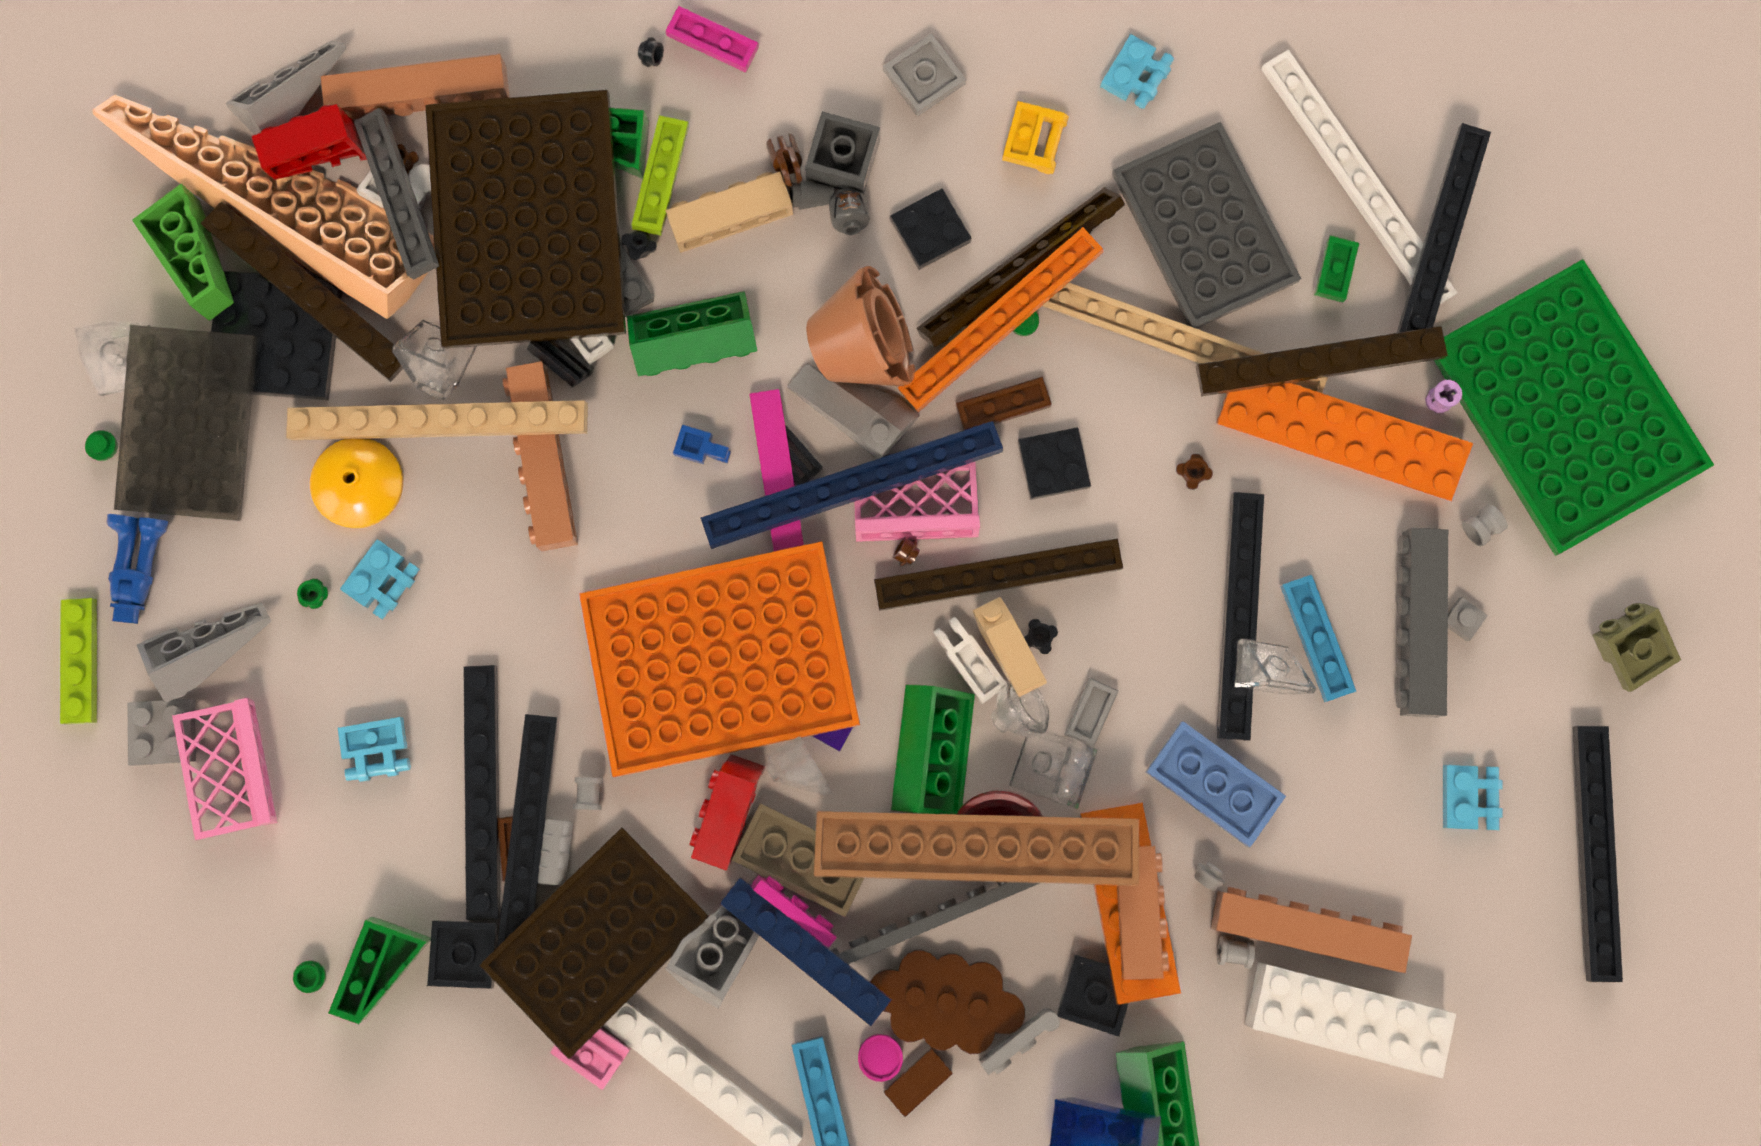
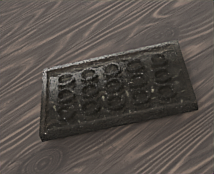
(185, 422)

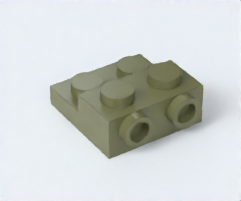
(1637, 645)

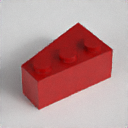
(308, 141)
(725, 811)

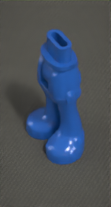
(131, 586)

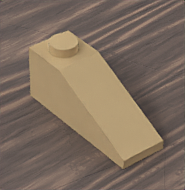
(1009, 646)

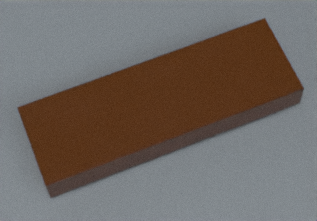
(1004, 404)

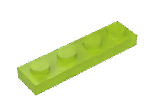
(660, 175)
(78, 661)

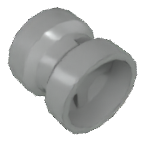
(1487, 523)

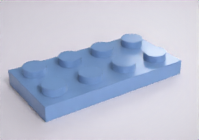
(1215, 784)

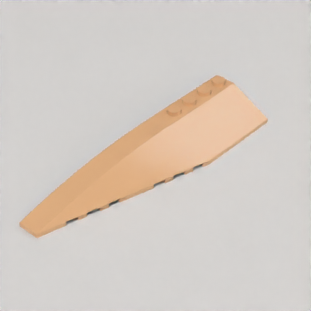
(303, 215)

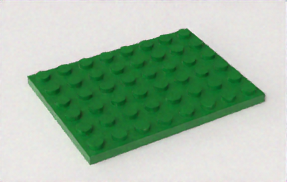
(1571, 407)

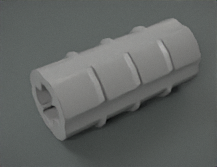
(555, 852)

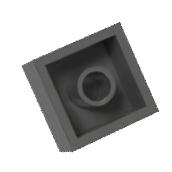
(842, 152)

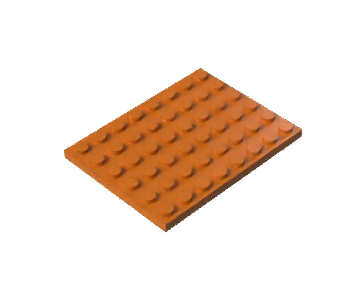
(718, 659)

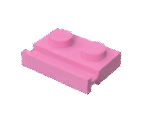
(597, 1058)

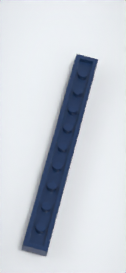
(851, 485)

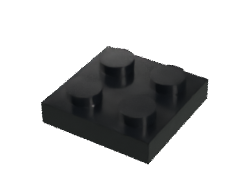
(930, 229)
(1054, 463)
(458, 951)
(1091, 997)

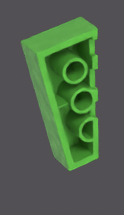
(186, 250)

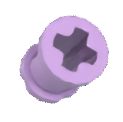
(1446, 389)

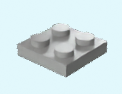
(924, 74)
(153, 732)

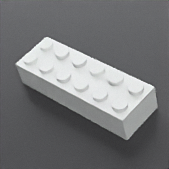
(1350, 1019)

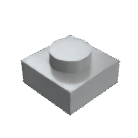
(1465, 619)

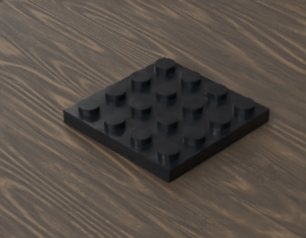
(291, 348)

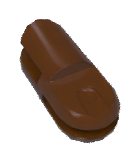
(786, 159)

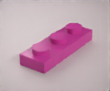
(712, 39)
(795, 909)

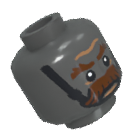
(849, 210)

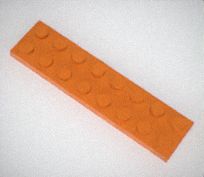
(1349, 436)

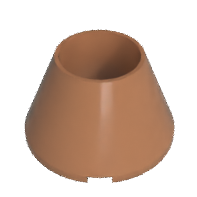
(862, 334)

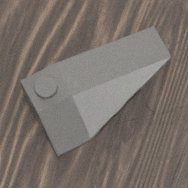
(289, 91)
(861, 412)
(186, 658)
(713, 955)

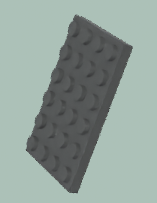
(1206, 226)

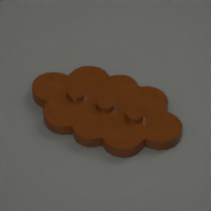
(948, 1002)

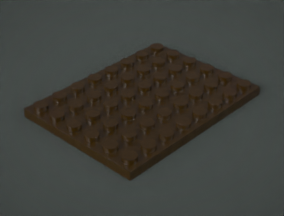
(525, 219)

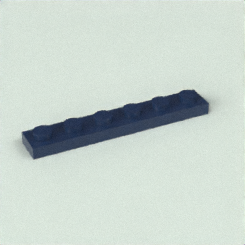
(806, 952)

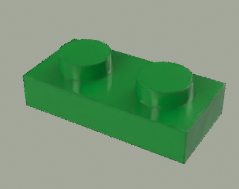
(1336, 269)

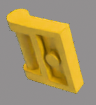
(1025, 135)

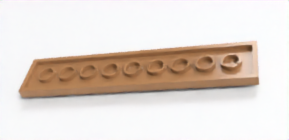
(977, 848)

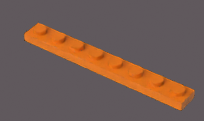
(1001, 319)

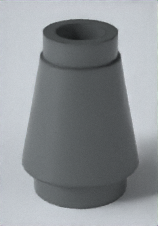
(810, 194)

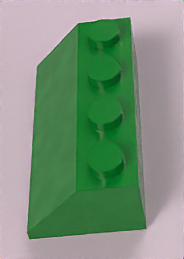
(691, 334)
(932, 750)
(1158, 1084)

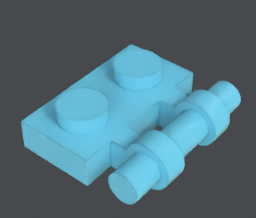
(1128, 68)
(373, 574)
(371, 739)
(1461, 797)

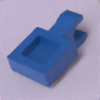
(696, 445)

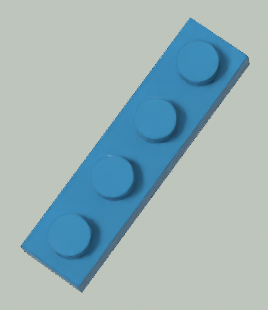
(1318, 638)
(820, 1093)

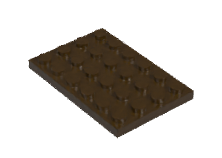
(594, 943)

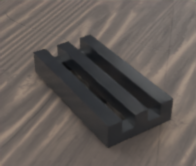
(561, 360)
(810, 458)

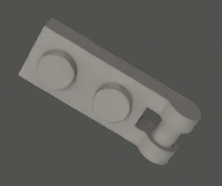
(1020, 1040)

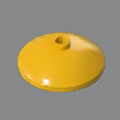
(370, 495)

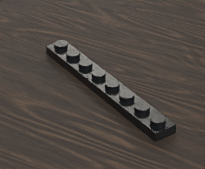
(1444, 228)
(1240, 611)
(481, 792)
(527, 823)
(1597, 854)

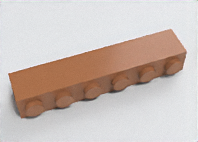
(411, 87)
(541, 465)
(1311, 931)

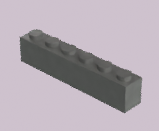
(1423, 622)

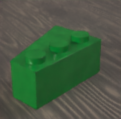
(630, 140)
(374, 967)

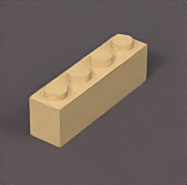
(729, 211)

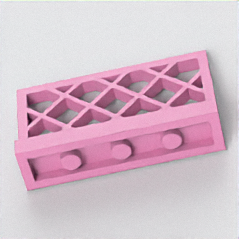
(922, 525)
(252, 761)

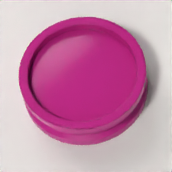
(880, 1057)

